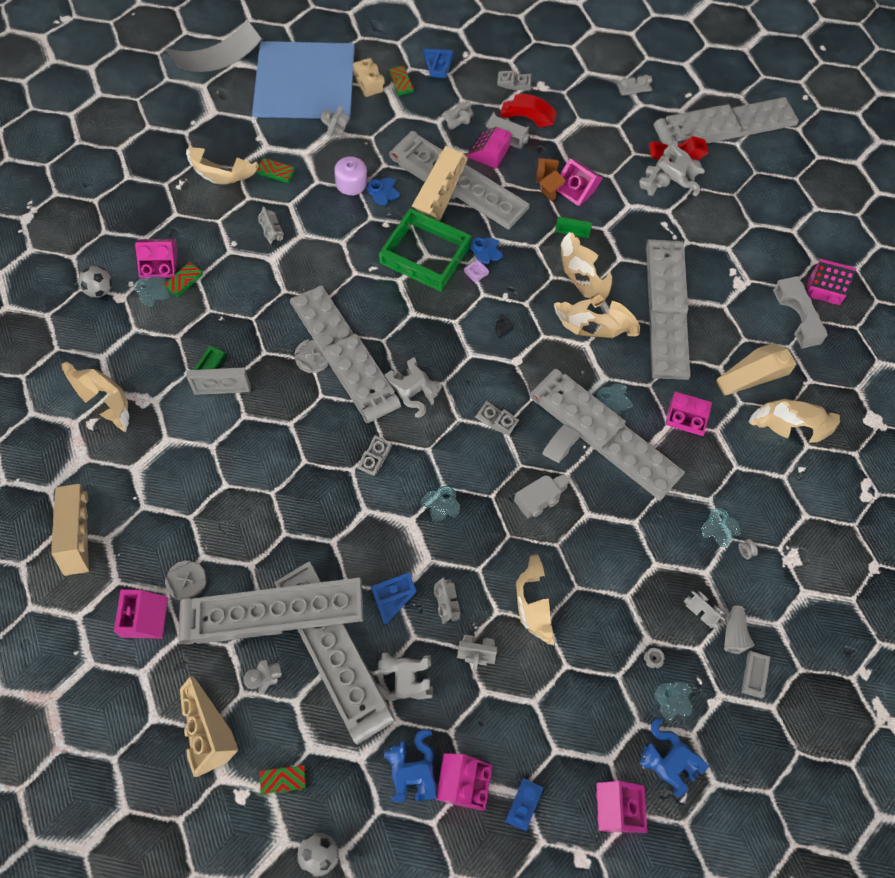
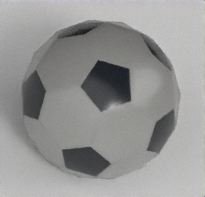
(95, 281)
(318, 854)

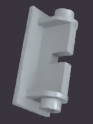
(633, 86)
(270, 225)
(445, 591)
(711, 614)

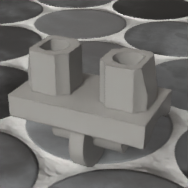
(459, 115)
(336, 122)
(656, 179)
(477, 653)
(262, 676)

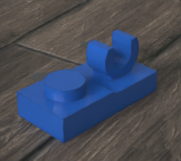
(524, 804)

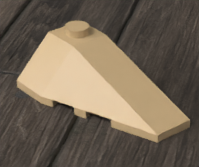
(757, 368)
(208, 733)

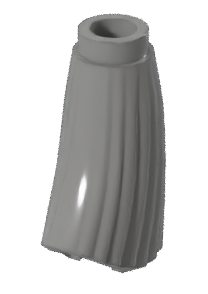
(737, 636)

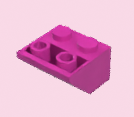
(156, 257)
(688, 413)
(140, 614)
(464, 781)

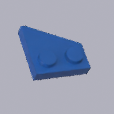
(438, 62)
(393, 595)

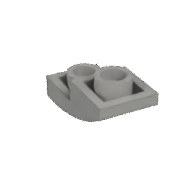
(509, 80)
(496, 419)
(561, 443)
(374, 456)

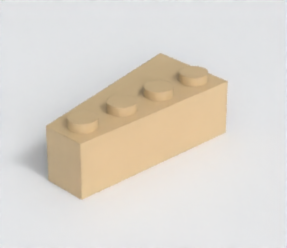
(440, 183)
(70, 530)

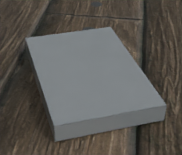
(218, 381)

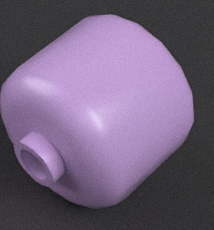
(351, 175)

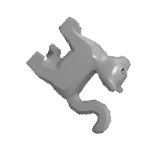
(679, 166)
(412, 384)
(406, 677)

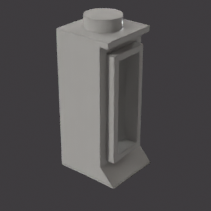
(519, 133)

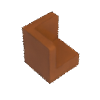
(545, 167)
(550, 184)

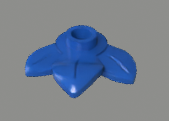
(383, 190)
(486, 249)

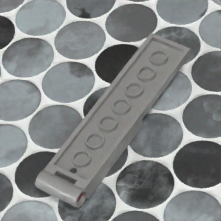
(726, 122)
(473, 188)
(668, 309)
(346, 354)
(606, 433)
(269, 611)
(342, 669)

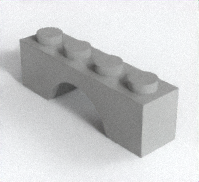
(793, 294)

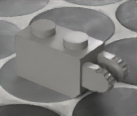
(540, 495)

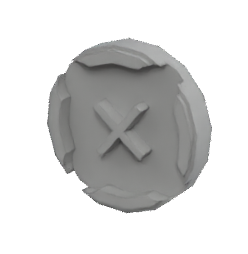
(309, 357)
(186, 580)

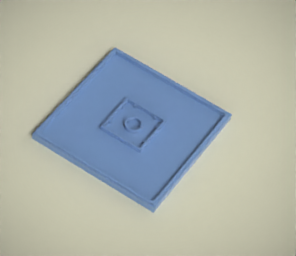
(303, 79)

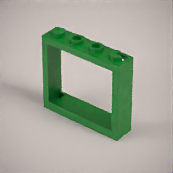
(415, 270)

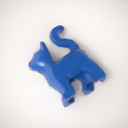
(675, 761)
(415, 773)

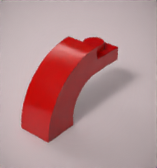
(530, 107)
(694, 146)

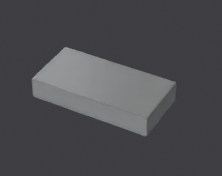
(756, 674)

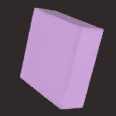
(476, 271)

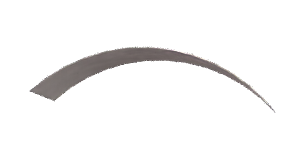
(219, 55)

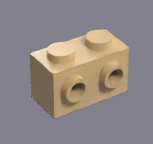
(368, 77)

